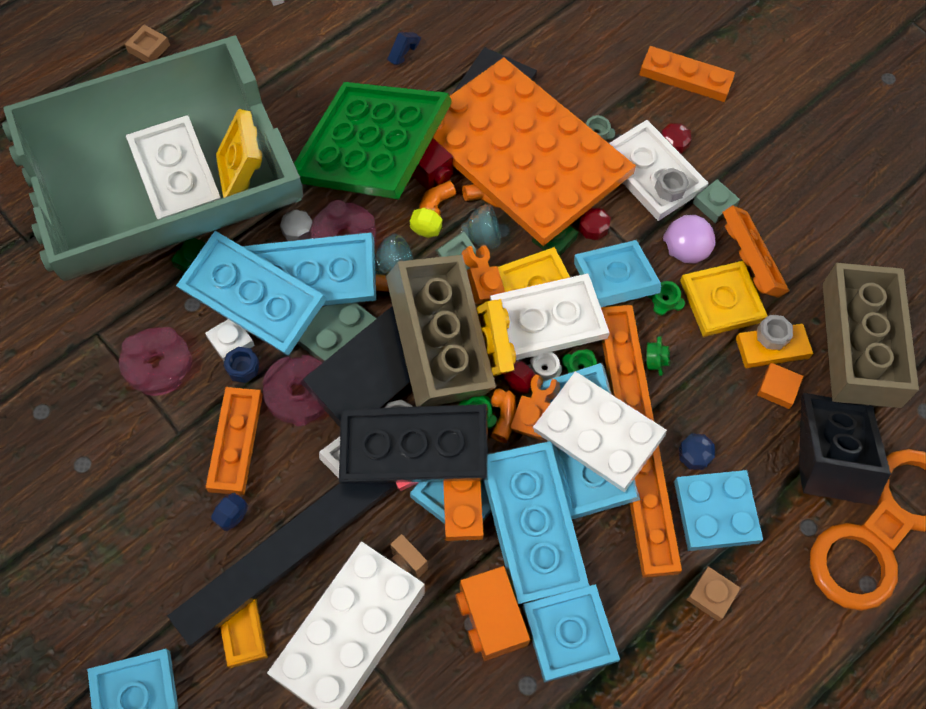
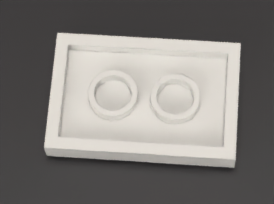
(651, 155)
(173, 167)
(553, 316)
(600, 431)

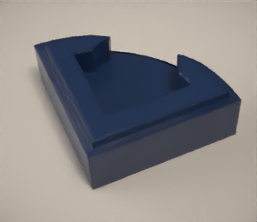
(402, 44)

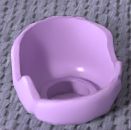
(690, 239)

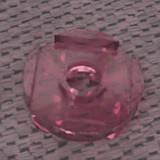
(343, 216)
(143, 346)
(278, 391)

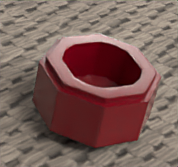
(678, 136)
(594, 223)
(520, 377)

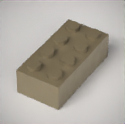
(439, 330)
(869, 336)

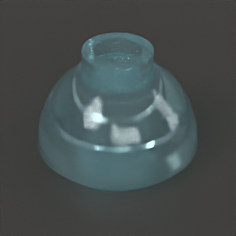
(483, 227)
(391, 251)

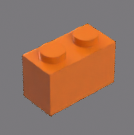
(493, 614)

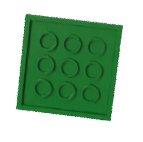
(371, 139)

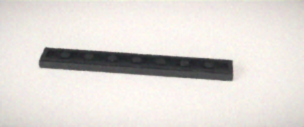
(274, 559)

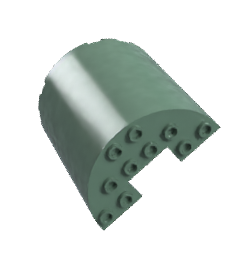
(86, 180)

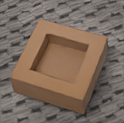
(147, 44)
(408, 557)
(713, 594)

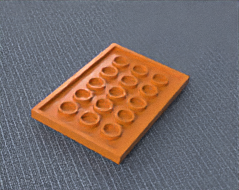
(528, 151)

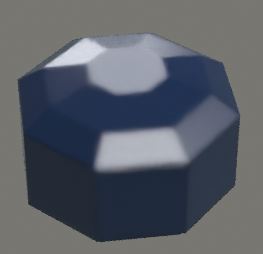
(241, 364)
(696, 451)
(229, 511)

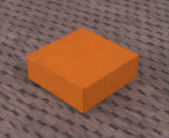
(780, 385)

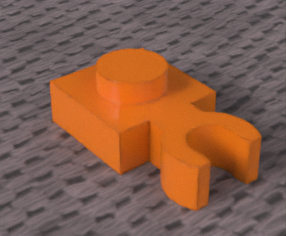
(482, 278)
(531, 409)

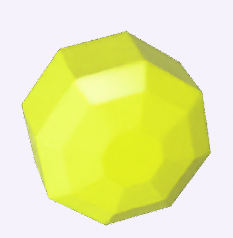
(426, 223)

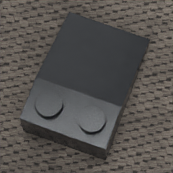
(841, 451)

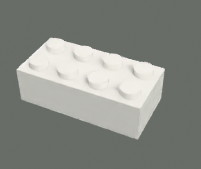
(348, 631)

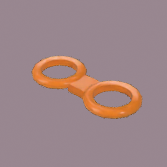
(880, 532)

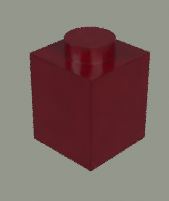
(434, 166)

